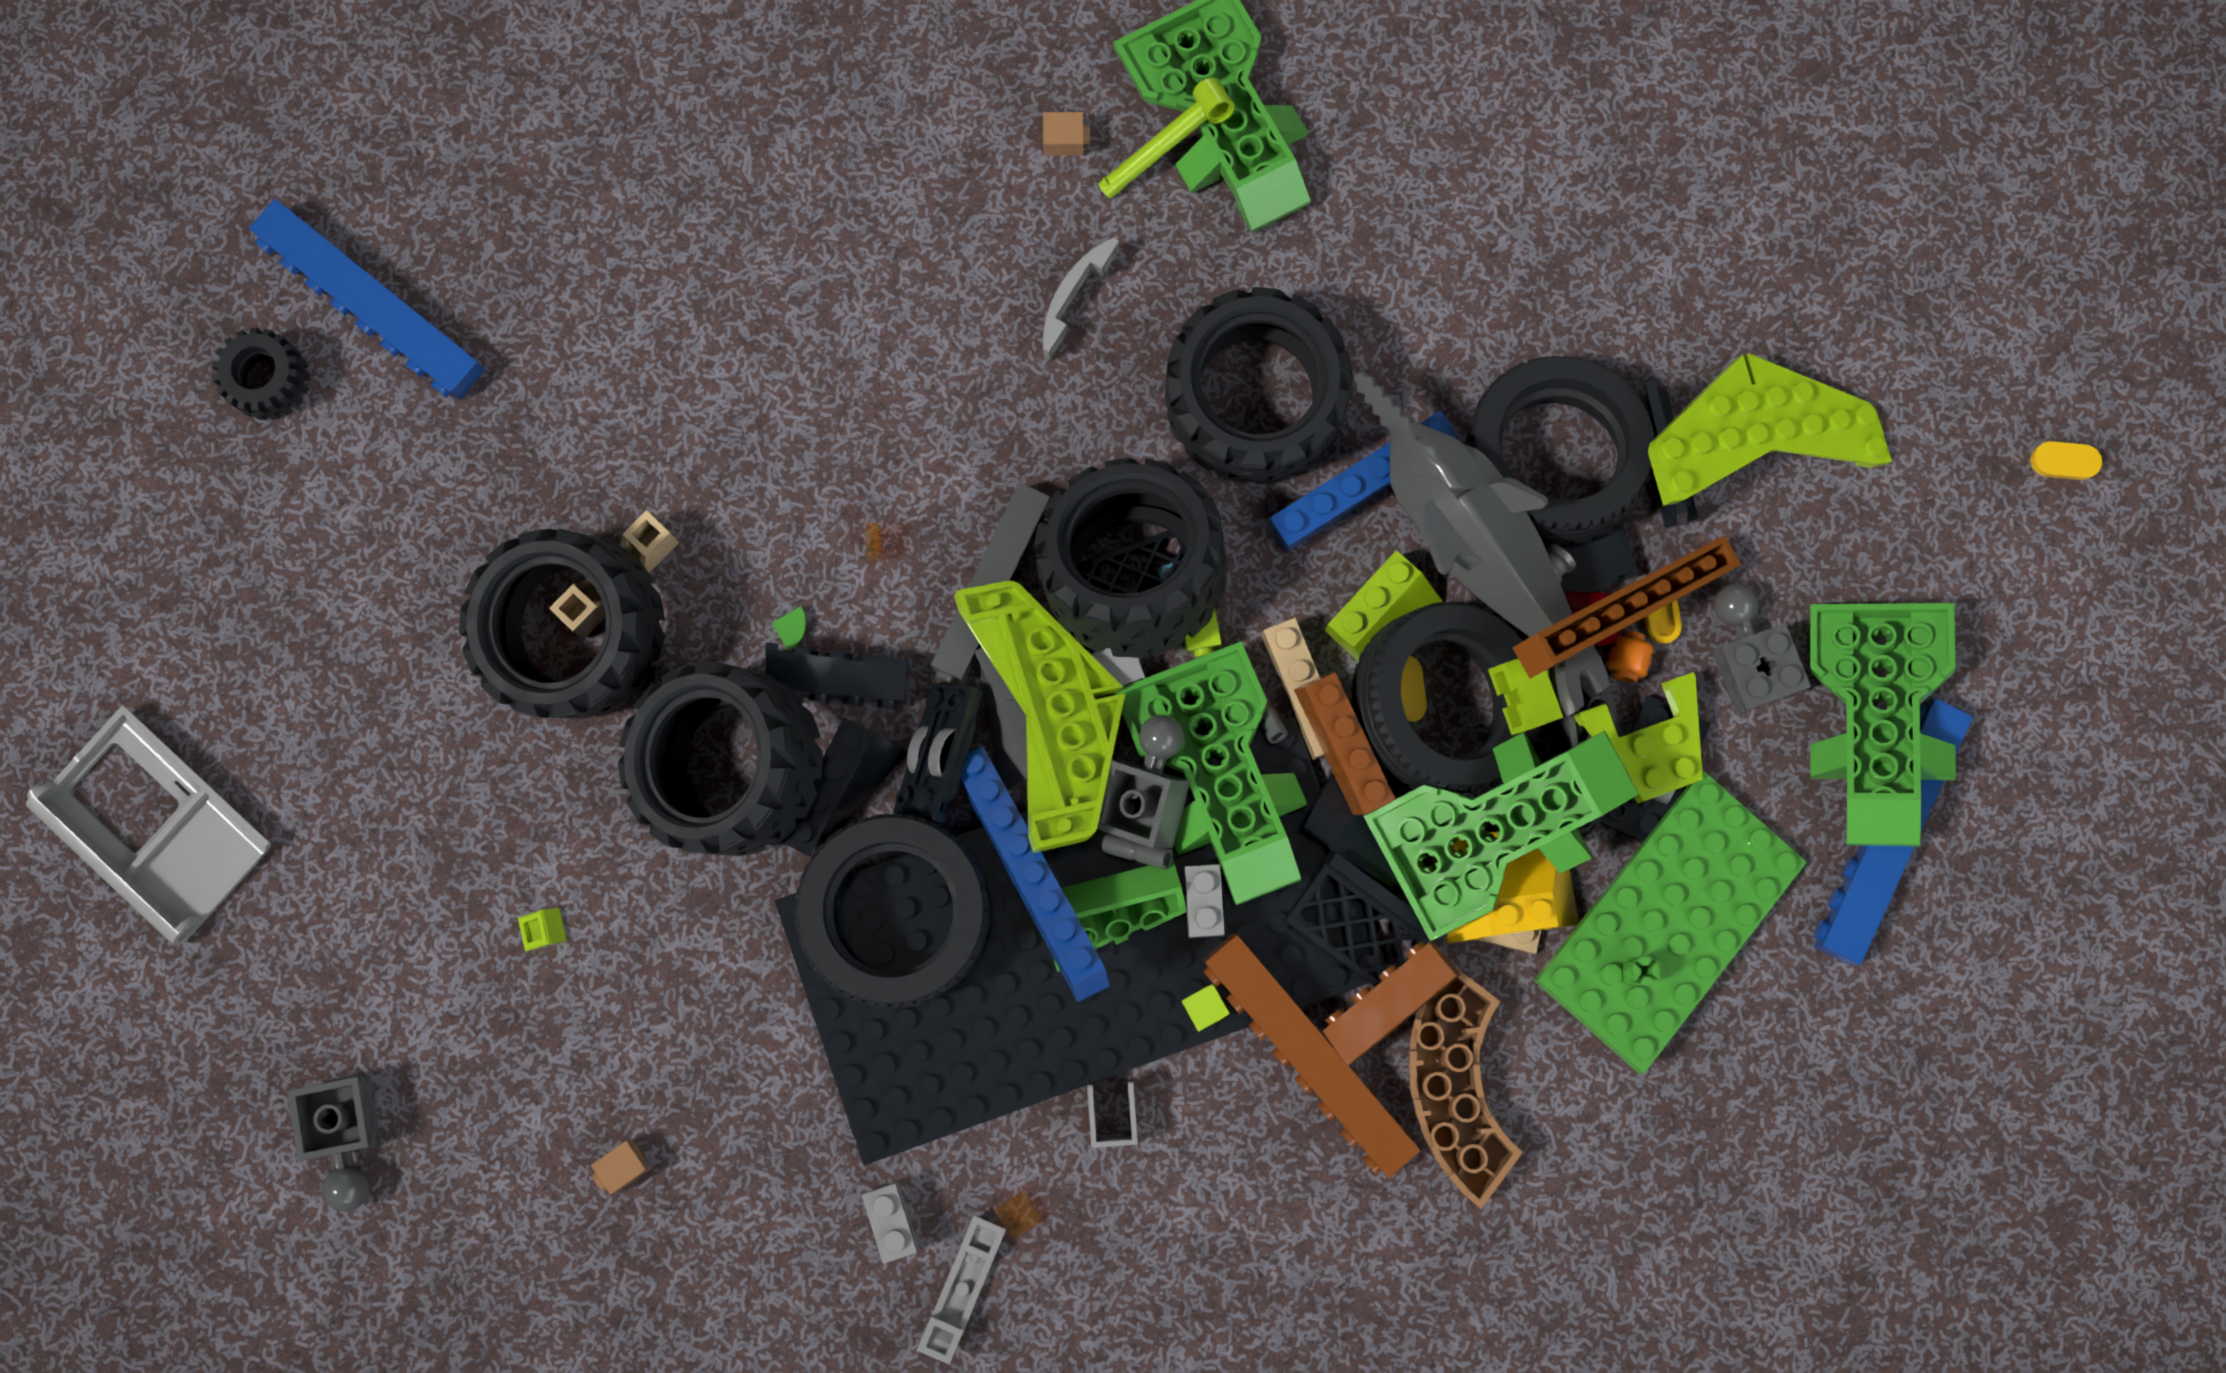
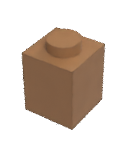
(1064, 133)
(619, 1167)

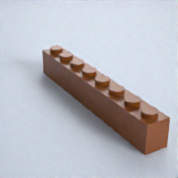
(1625, 606)
(1311, 1055)

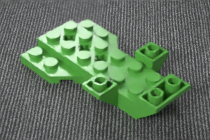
(1249, 145)
(1883, 749)
(1231, 801)
(1533, 808)

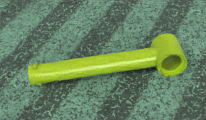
(1211, 105)

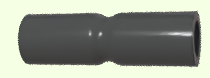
(1271, 722)
(1131, 850)

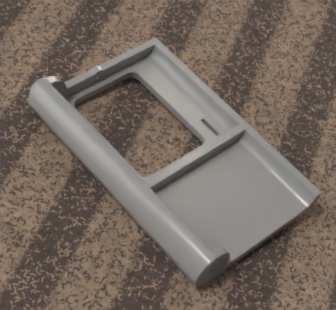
(188, 860)

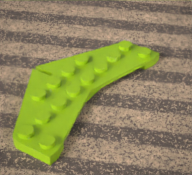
(1759, 411)
(1055, 686)

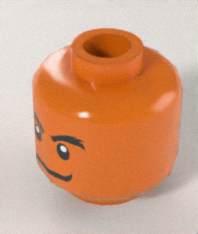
(1629, 657)

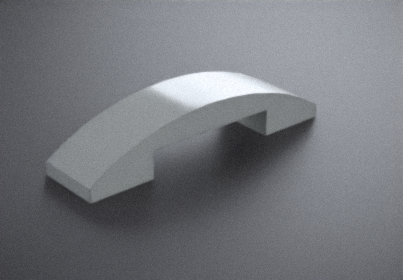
(1095, 261)
(961, 1290)

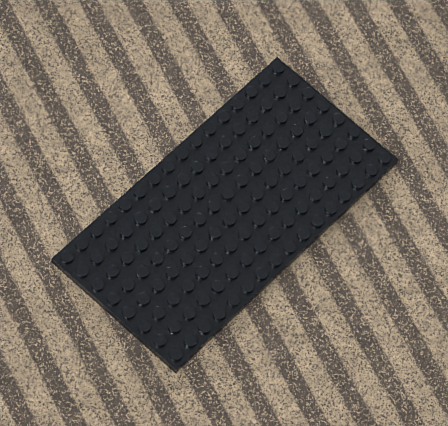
(1012, 1022)

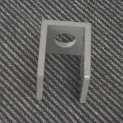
(1112, 1142)

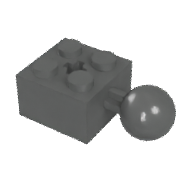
(1773, 648)
(1142, 799)
(318, 1137)

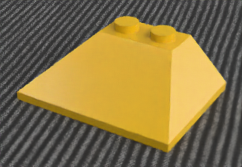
(1529, 899)

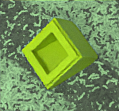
(542, 929)
(1205, 1007)

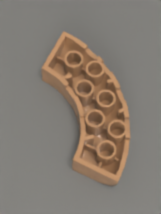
(1450, 1089)

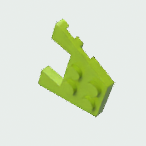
(1661, 754)

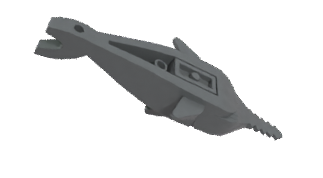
(1482, 533)

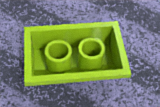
(1386, 596)

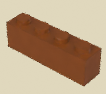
(1344, 744)
(1390, 1002)

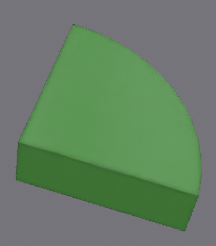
(791, 628)

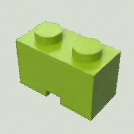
(1528, 700)

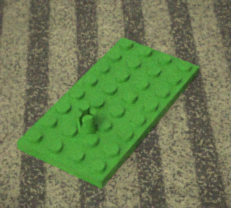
(1670, 922)

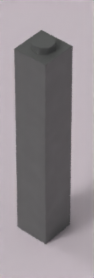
(998, 564)

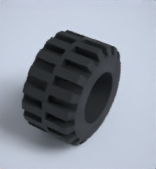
(242, 355)

